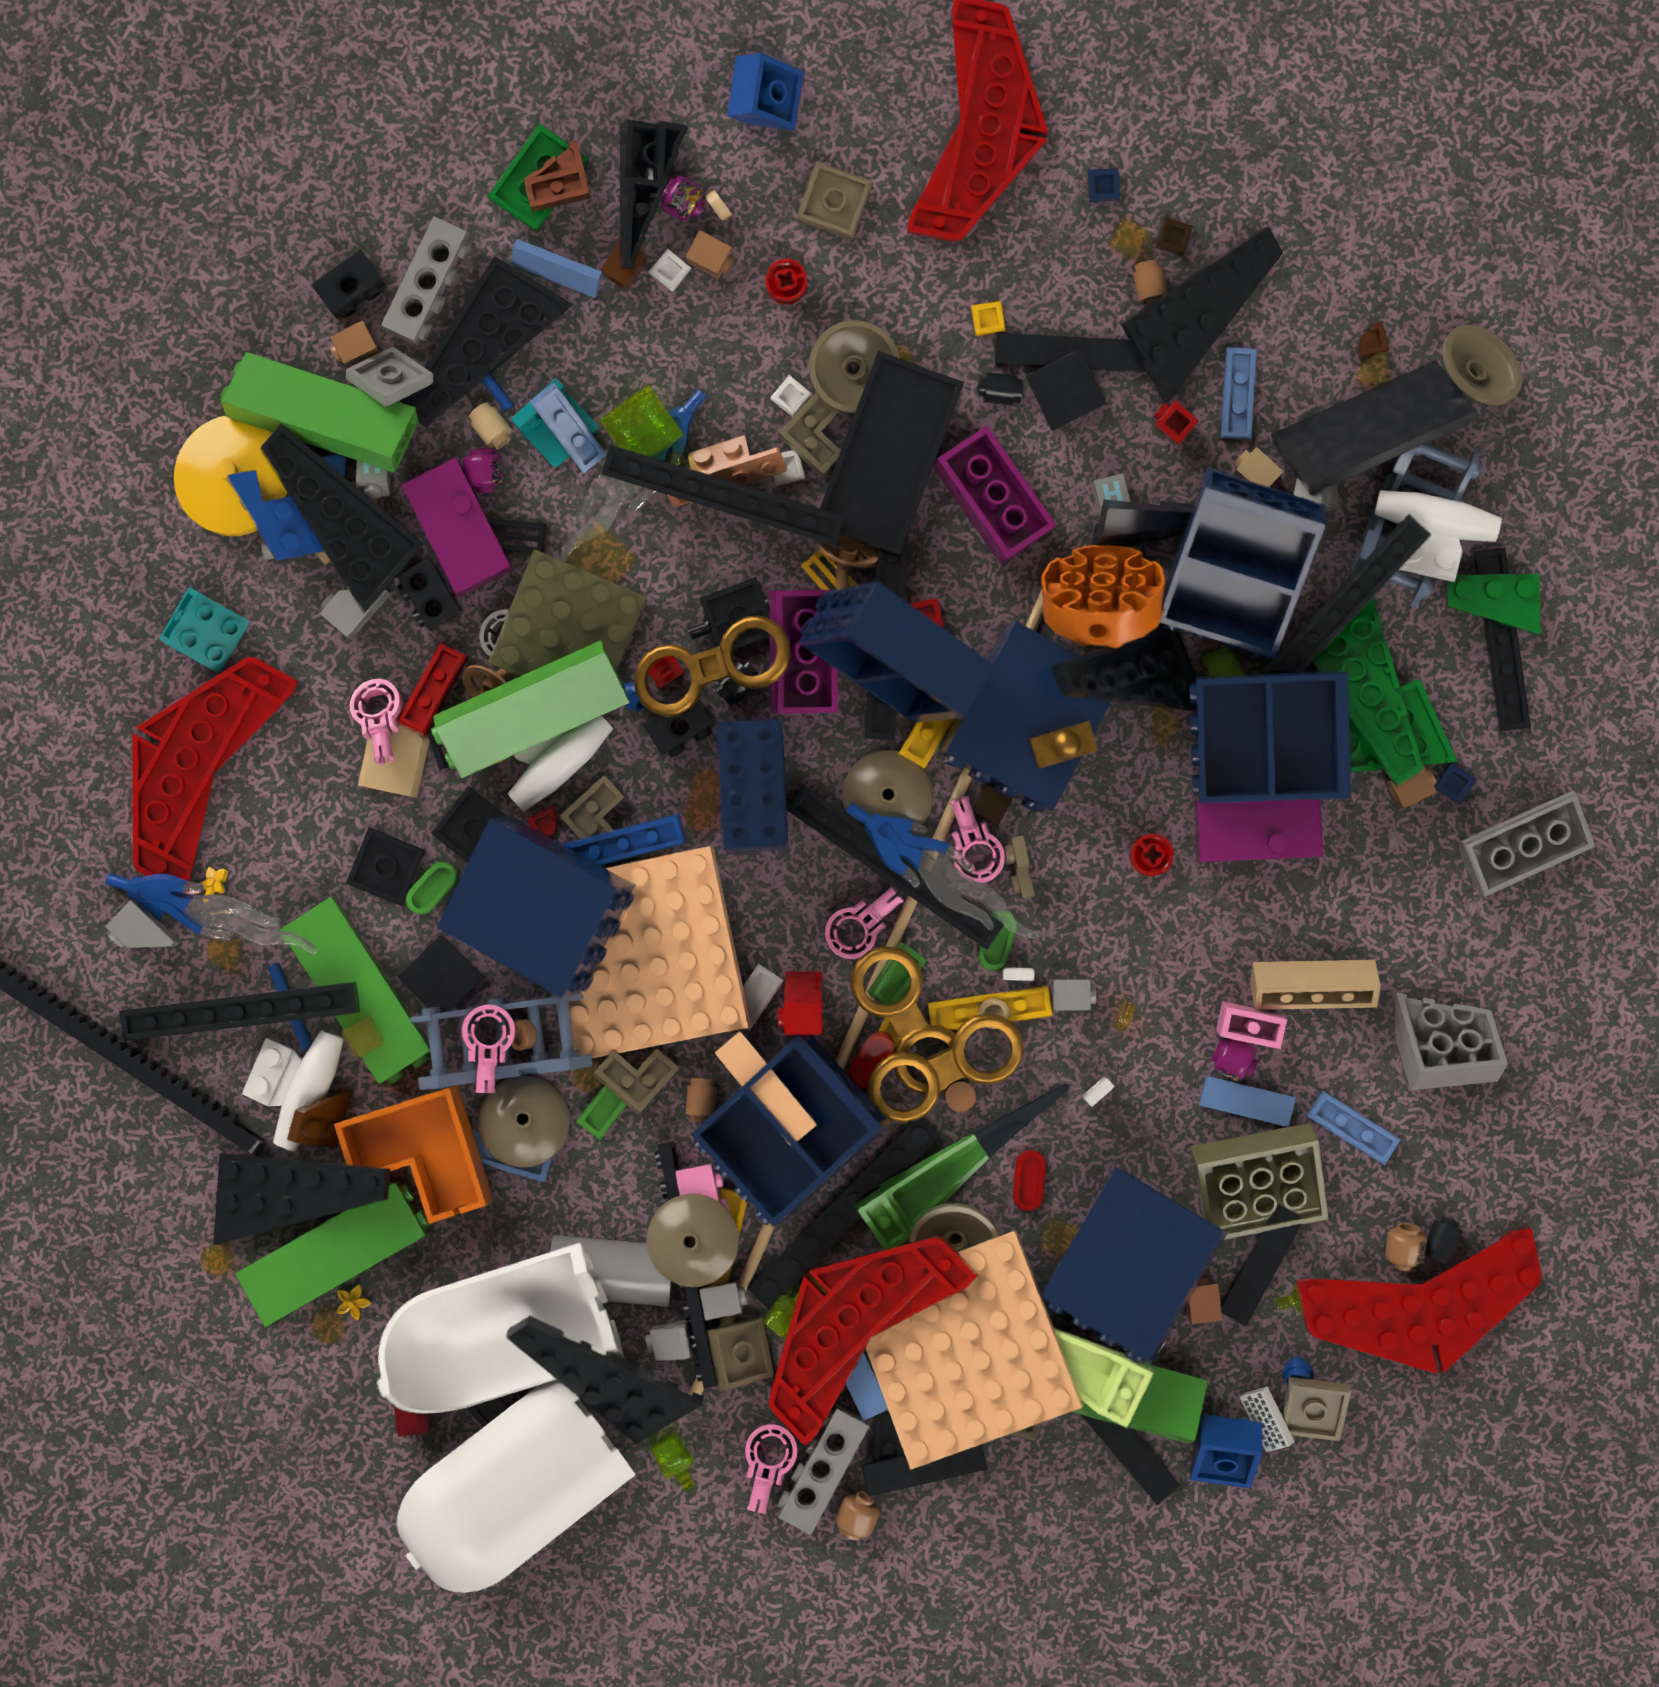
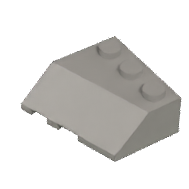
(1447, 1043)

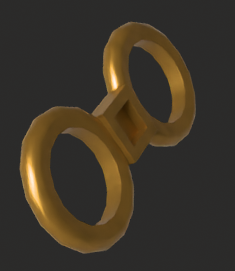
(712, 666)
(904, 1013)
(946, 1067)

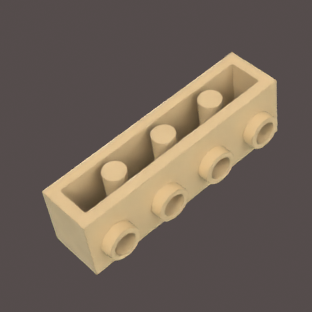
(1346, 981)

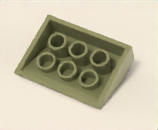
(1251, 1174)

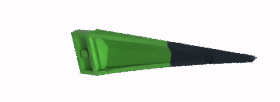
(930, 1183)

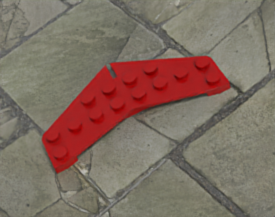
(993, 107)
(195, 741)
(1409, 1319)
(835, 1327)

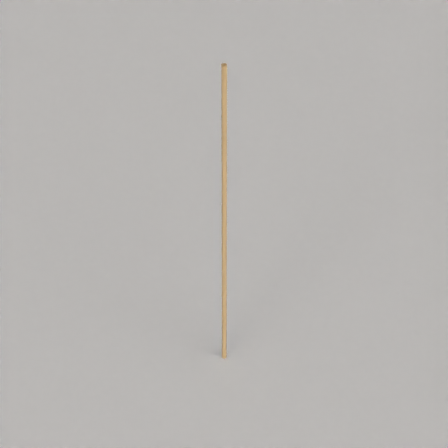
(861, 1015)

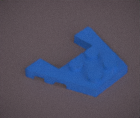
(279, 519)

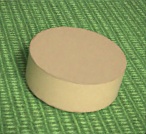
(718, 205)
(994, 1006)

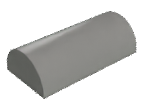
(1526, 844)
(623, 1270)

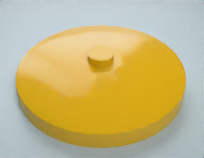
(202, 471)

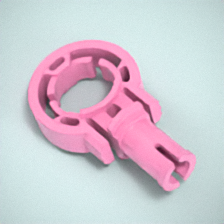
(378, 725)
(968, 824)
(876, 910)
(487, 1067)
(763, 1486)

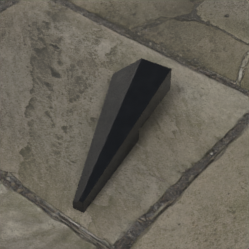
(645, 163)
(1137, 523)

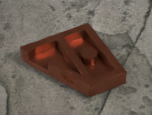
(558, 181)

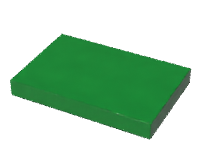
(510, 189)

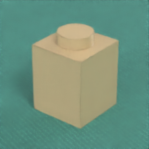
(1257, 468)

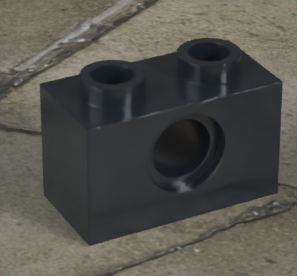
(356, 269)
(667, 742)

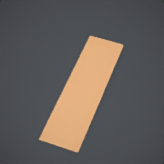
(743, 1064)

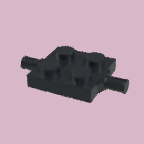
(728, 607)

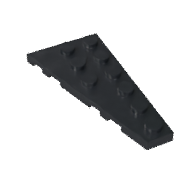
(1188, 319)
(489, 329)
(352, 530)
(1139, 672)
(274, 1192)
(606, 1382)

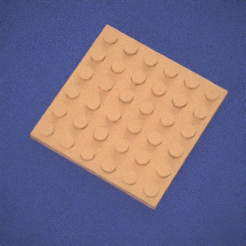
(668, 966)
(974, 1360)

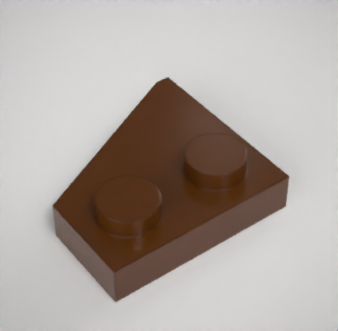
(315, 1122)

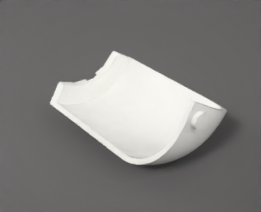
(452, 1341)
(509, 1490)

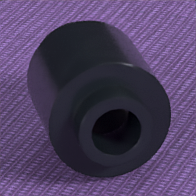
(1000, 389)
(730, 690)
(1443, 1239)

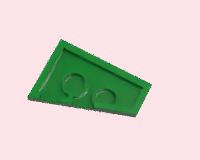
(1498, 597)

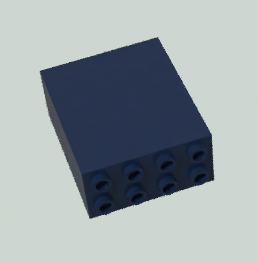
(1242, 563)
(896, 653)
(1012, 707)
(1271, 737)
(752, 786)
(536, 906)
(750, 1141)
(1133, 1266)

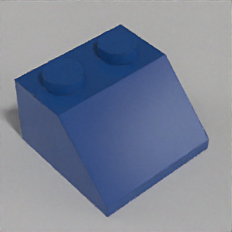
(765, 92)
(1226, 1451)

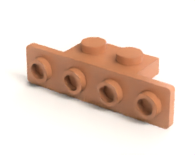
(734, 463)

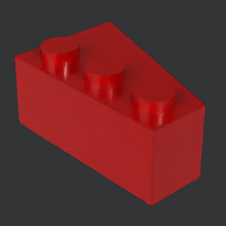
(802, 1003)

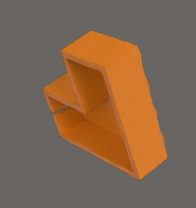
(430, 1137)

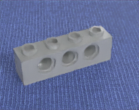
(438, 237)
(807, 1514)

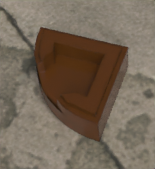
(1373, 341)

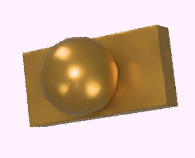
(1063, 744)

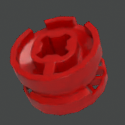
(786, 281)
(1151, 855)

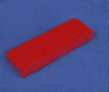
(432, 689)

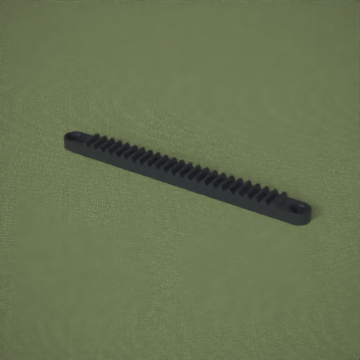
(127, 1060)

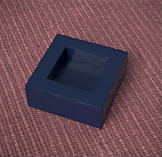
(1103, 185)
(1455, 783)

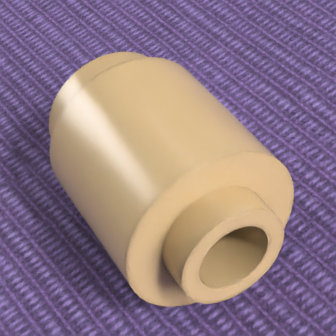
(490, 426)

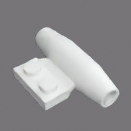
(1446, 521)
(556, 761)
(291, 1082)

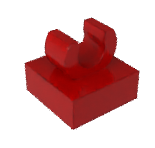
(665, 671)

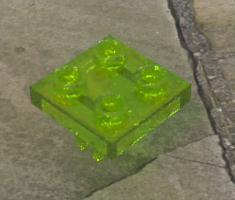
(642, 424)

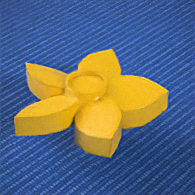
(214, 881)
(352, 1302)

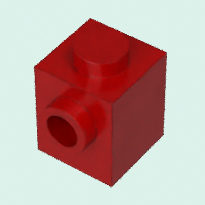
(1174, 422)

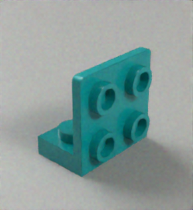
(539, 434)
(204, 630)

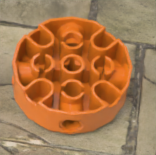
(1103, 595)

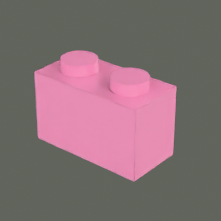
(1251, 1025)

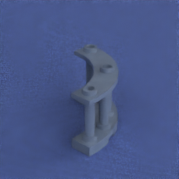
(1372, 534)
(539, 1062)

